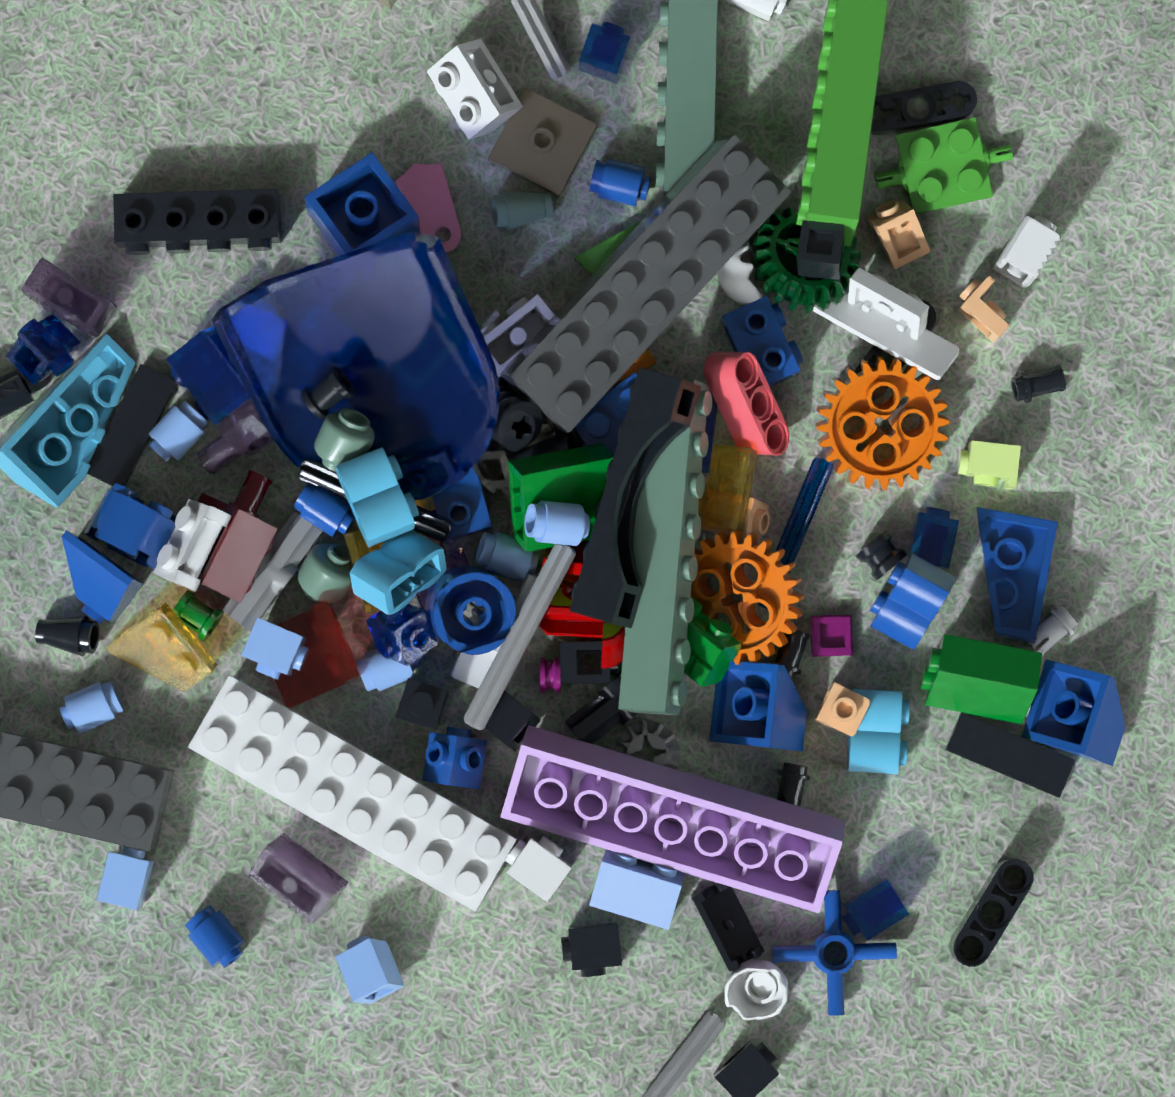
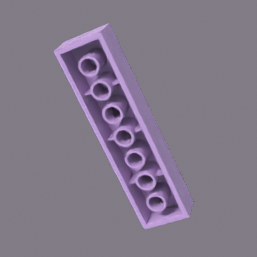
(673, 819)

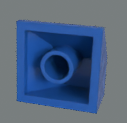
(98, 580)
(758, 708)
(1076, 713)

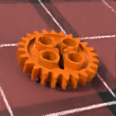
(854, 399)
(772, 589)

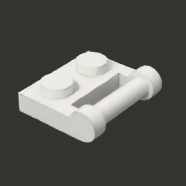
(190, 543)

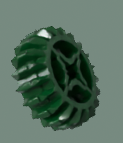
(778, 266)

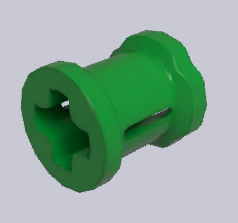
(197, 615)

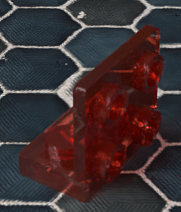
(329, 658)

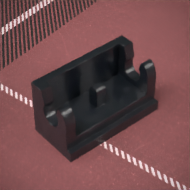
(727, 925)

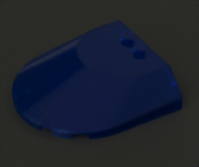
(400, 336)

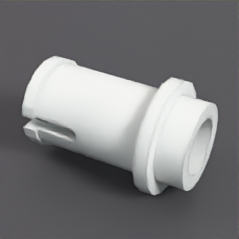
(1053, 630)

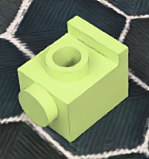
(990, 463)

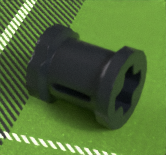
(328, 392)

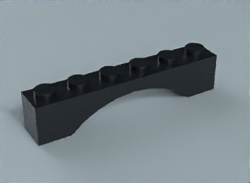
(655, 416)

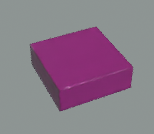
(831, 635)

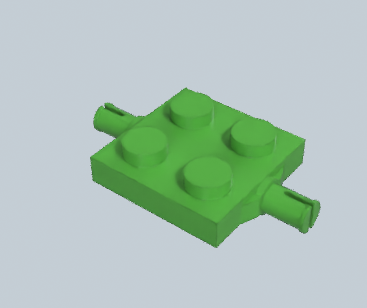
(943, 166)

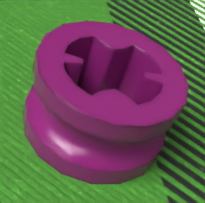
(550, 675)

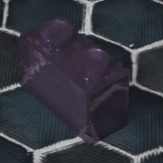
(68, 298)
(297, 878)

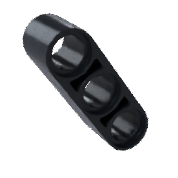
(1009, 901)

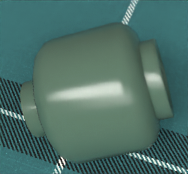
(343, 437)
(326, 573)

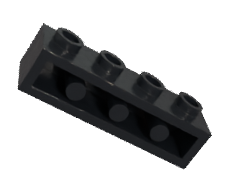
(197, 219)

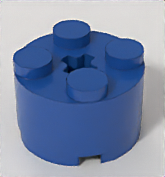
(131, 526)
(489, 620)

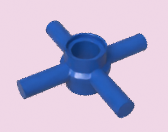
(853, 952)

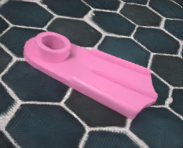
(430, 197)

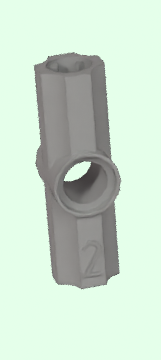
(275, 570)

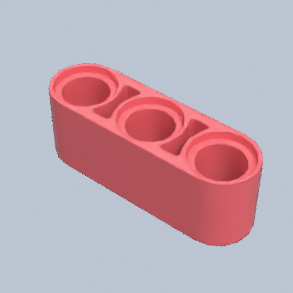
(746, 402)

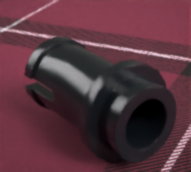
(1037, 383)
(791, 653)
(792, 783)

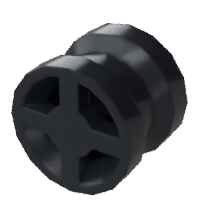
(881, 555)

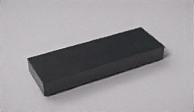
(130, 426)
(1010, 755)

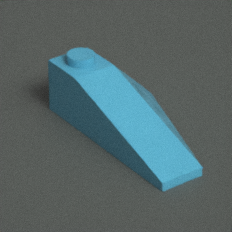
(58, 434)

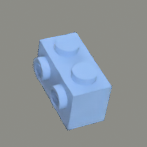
(637, 889)

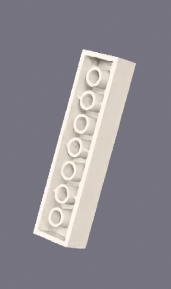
(352, 793)

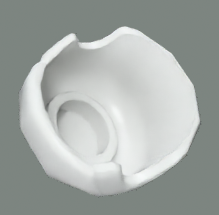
(738, 277)
(767, 982)

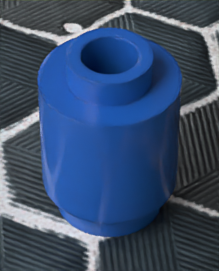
(620, 182)
(325, 510)
(215, 937)

